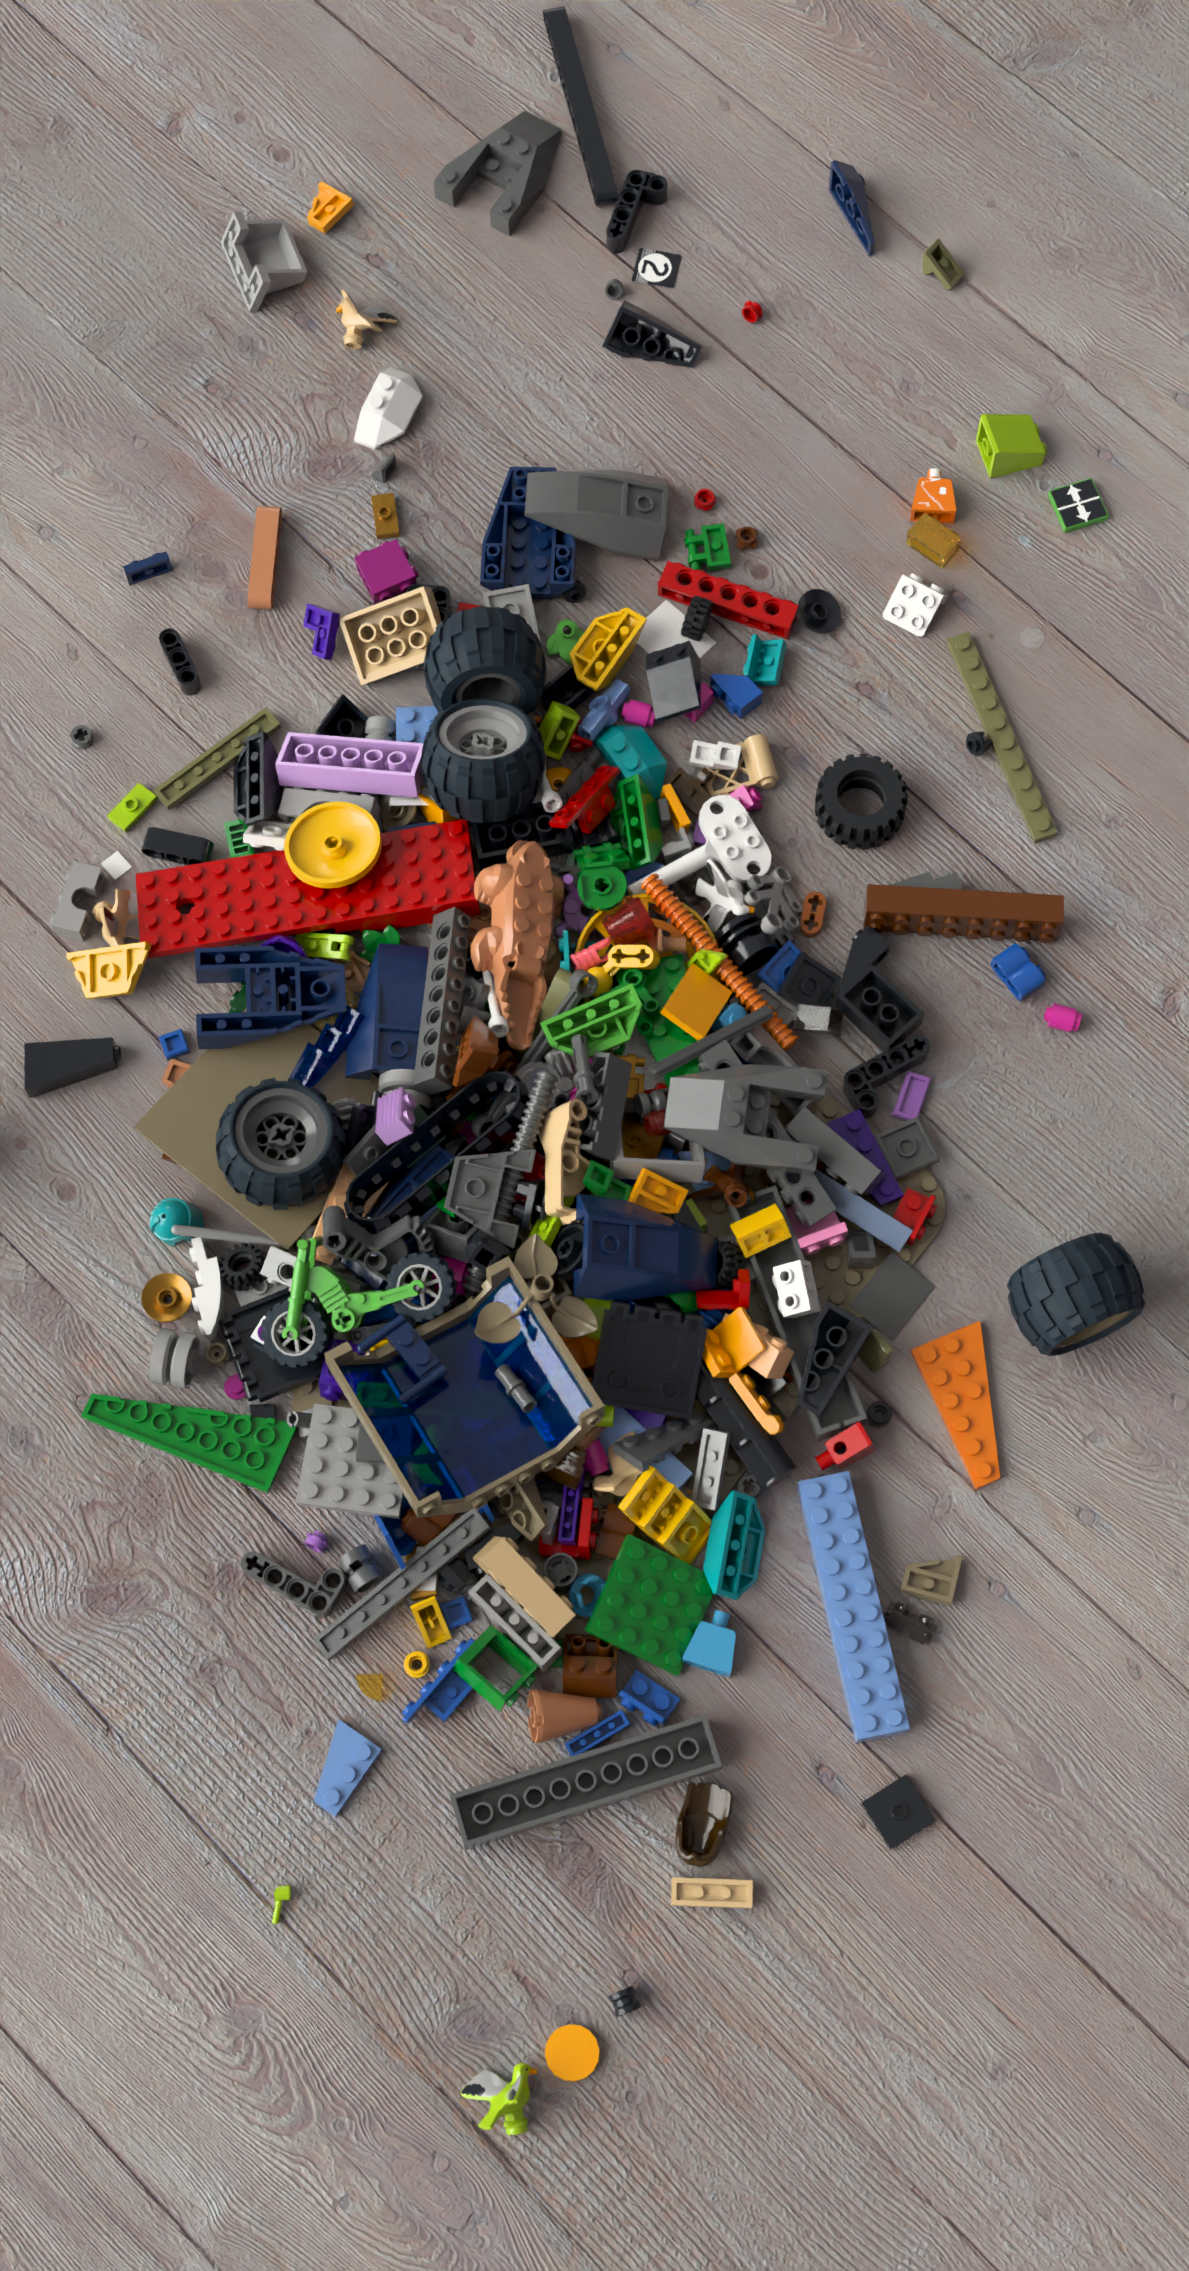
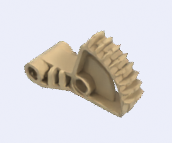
(563, 1161)

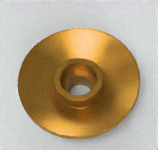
(164, 1286)

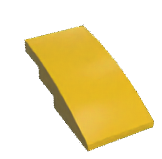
(667, 1516)

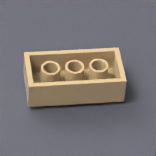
(521, 1582)

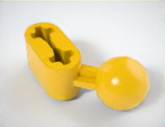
(605, 973)

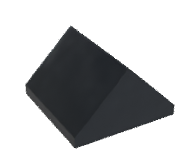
(343, 720)

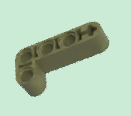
(556, 994)

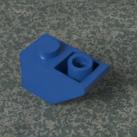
(736, 692)

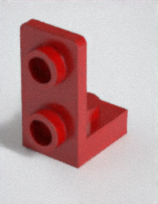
(727, 1299)

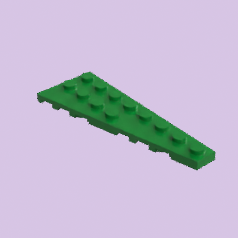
(666, 1036)

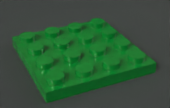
(650, 1605)

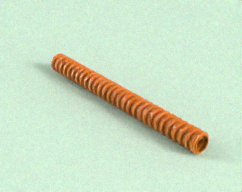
(726, 970)

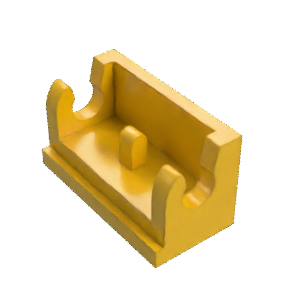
(760, 1230)

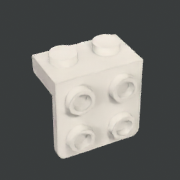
(914, 604)

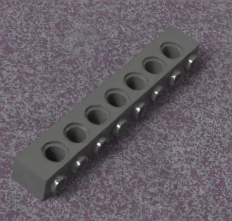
(442, 1001)
(821, 1204)

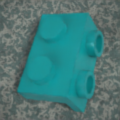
(764, 661)

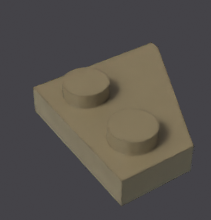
(932, 1580)

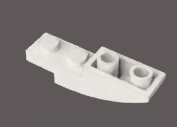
(210, 1296)

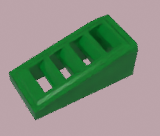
(231, 824)

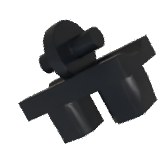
(534, 1204)

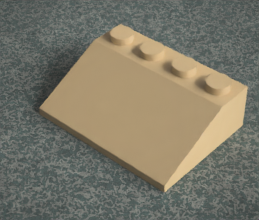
(391, 634)

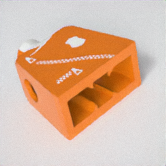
(934, 497)

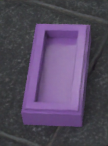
(911, 1096)

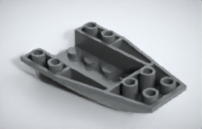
(603, 507)

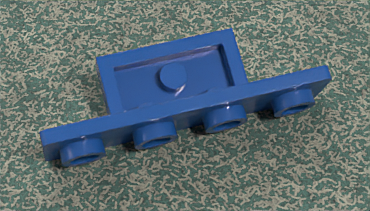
(444, 1693)

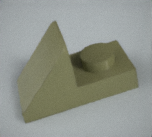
(940, 261)

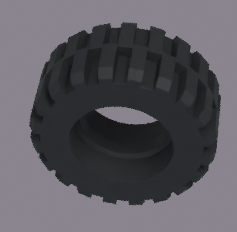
(868, 774)

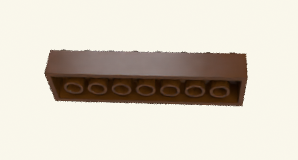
(963, 913)

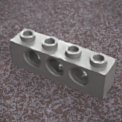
(276, 1270)
(515, 1623)

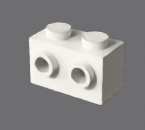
(796, 1289)

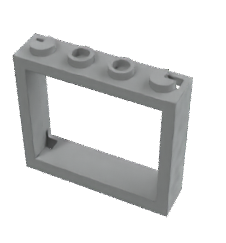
(669, 1169)

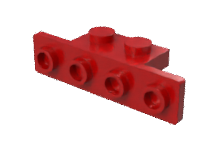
(589, 803)

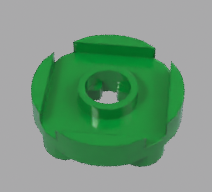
(610, 876)

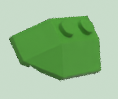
(604, 1022)

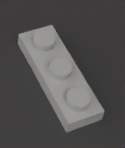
(710, 1468)

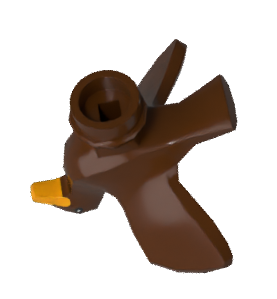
(726, 1182)

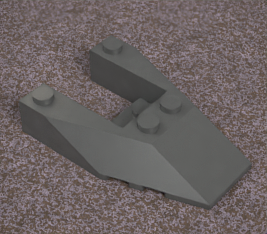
(512, 158)
(730, 1113)

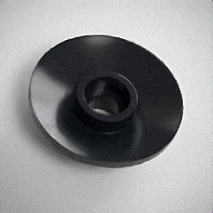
(824, 605)

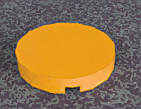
(572, 2052)

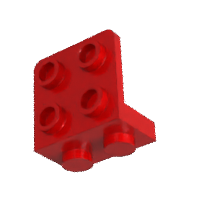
(586, 1536)

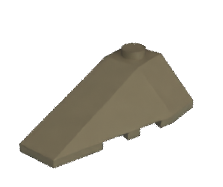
(524, 1509)

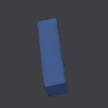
(598, 1734)

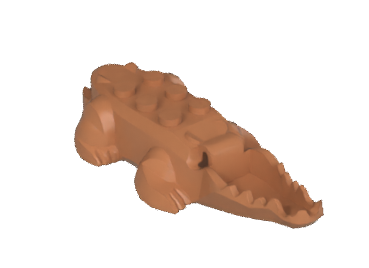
(523, 906)

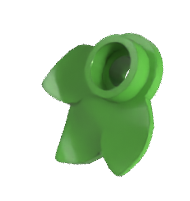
(564, 643)

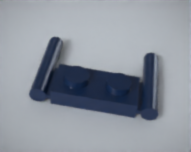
(413, 1352)

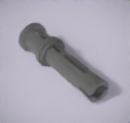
(584, 1077)

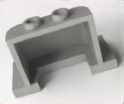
(261, 257)

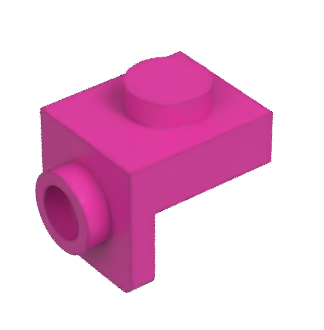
(748, 797)

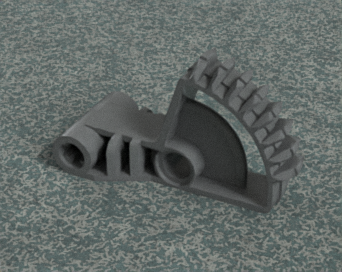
(356, 1244)

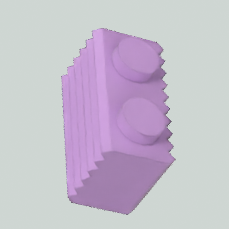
(395, 1116)

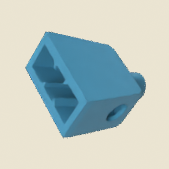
(712, 1646)

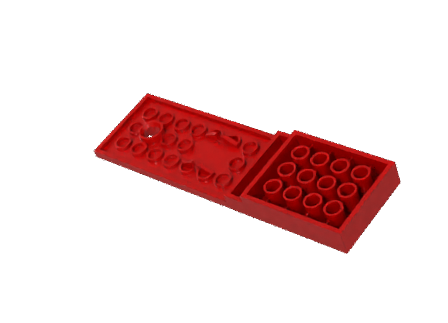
(260, 896)

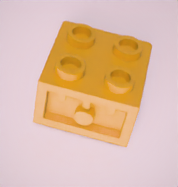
(732, 1345)

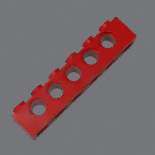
(735, 609)

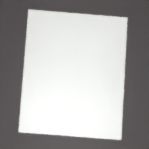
(664, 630)

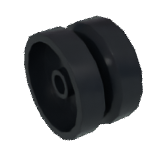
(569, 1251)

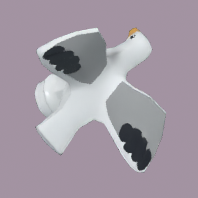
(723, 897)

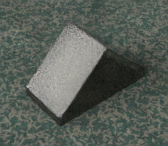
(819, 1019)

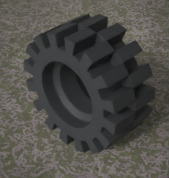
(697, 618)
(237, 1257)
(728, 1263)

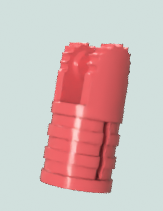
(589, 957)

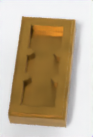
(385, 515)

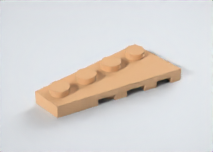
(337, 1198)

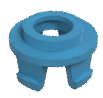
(575, 1596)

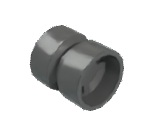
(561, 1571)
(364, 1577)

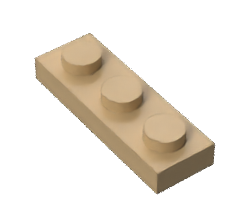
(712, 1893)

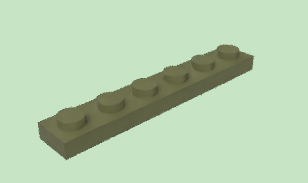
(213, 760)

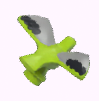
(504, 2097)

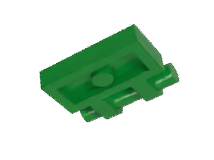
(715, 547)
(607, 852)

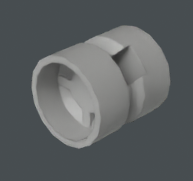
(380, 728)

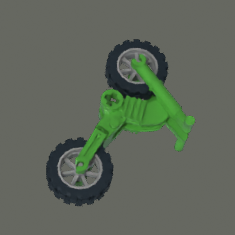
(342, 1301)

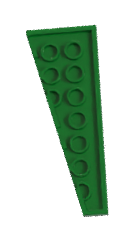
(222, 1442)

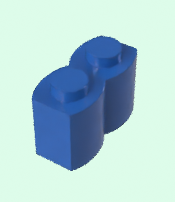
(1018, 972)

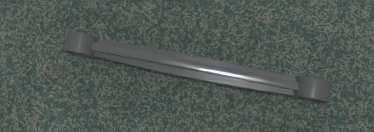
(539, 1047)

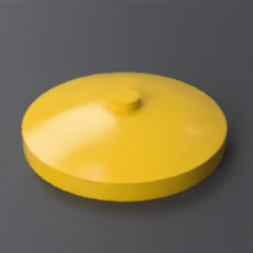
(333, 844)

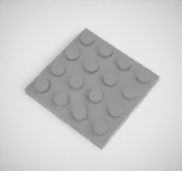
(334, 1478)

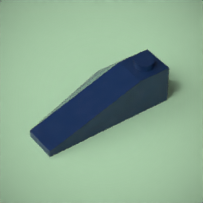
(849, 193)

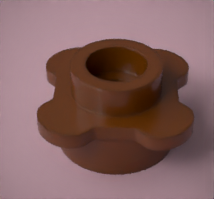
(747, 532)

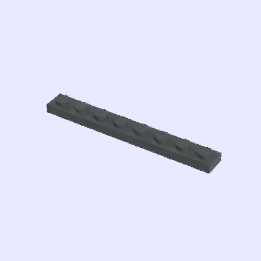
(401, 1583)

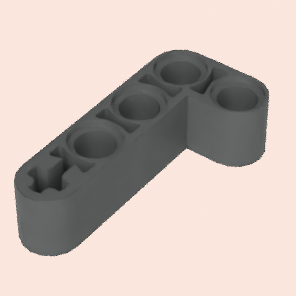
(290, 1580)

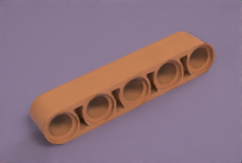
(264, 557)

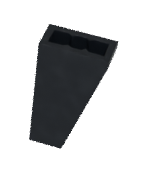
(66, 1062)

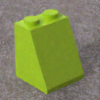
(1009, 443)

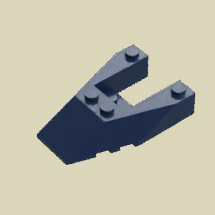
(280, 993)

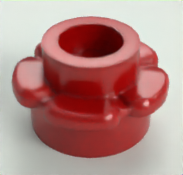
(752, 311)
(704, 494)

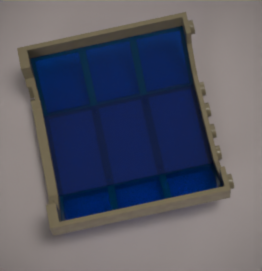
(464, 1432)

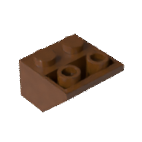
(589, 1667)

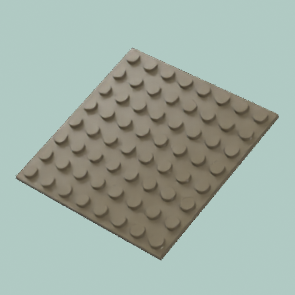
(190, 1113)

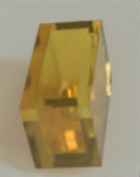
(933, 540)

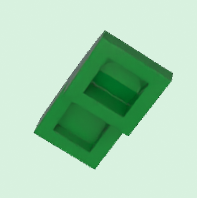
(602, 1184)

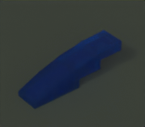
(330, 1045)

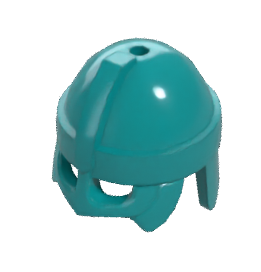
(177, 1213)

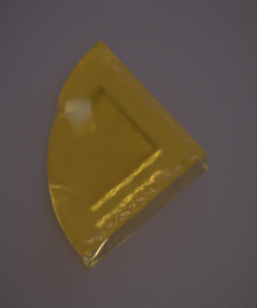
(371, 1685)

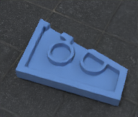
(344, 1768)

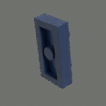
(147, 568)

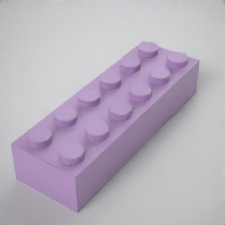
(350, 764)

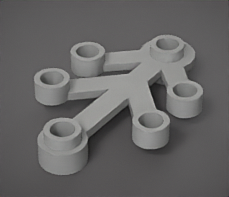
(780, 880)

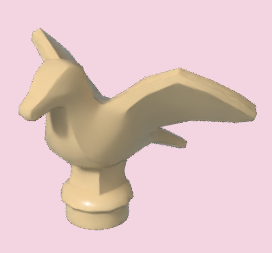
(623, 1475)

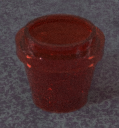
(629, 923)

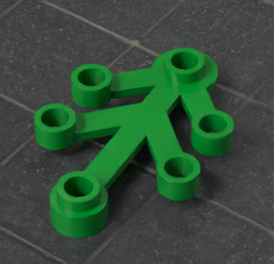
(629, 976)

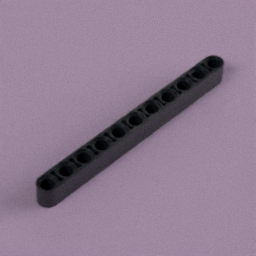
(580, 106)

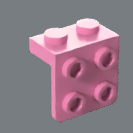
(820, 1235)

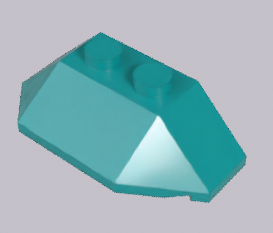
(634, 754)
(734, 1546)

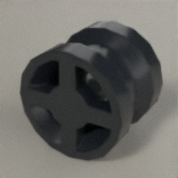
(624, 2001)

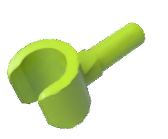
(281, 1894)

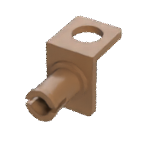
(665, 944)

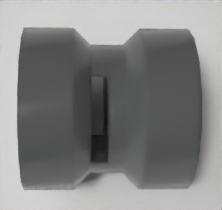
(648, 1103)

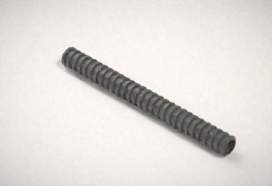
(525, 1139)

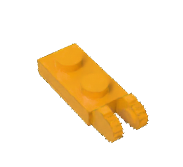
(757, 1404)

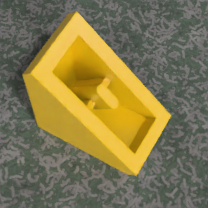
(431, 1622)

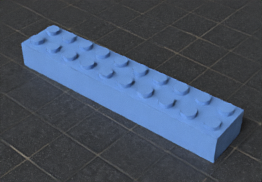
(852, 1607)

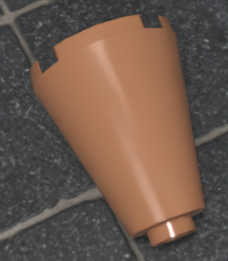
(559, 1714)

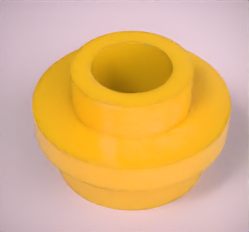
(411, 1658)

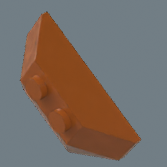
(476, 1052)

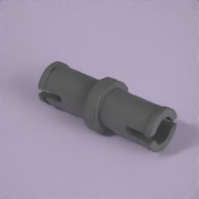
(515, 1388)

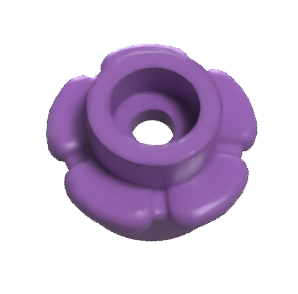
(316, 1541)

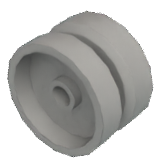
(404, 1078)
(174, 1358)

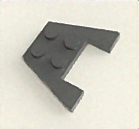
(476, 1189)

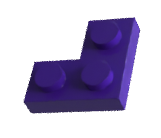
(325, 624)

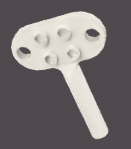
(730, 841)

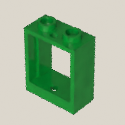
(510, 1653)

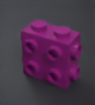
(386, 571)

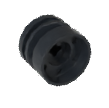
(746, 943)

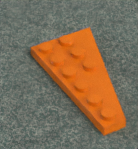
(960, 1389)

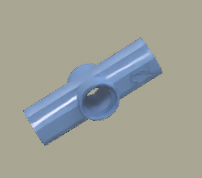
(603, 710)

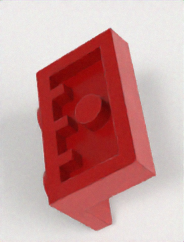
(913, 1212)

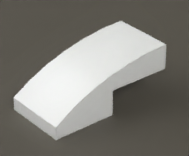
(713, 756)

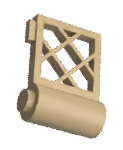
(758, 763)

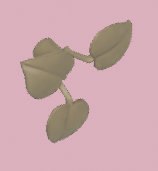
(539, 1262)

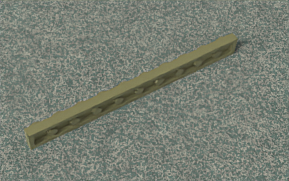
(1003, 739)

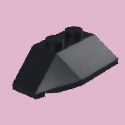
(256, 780)

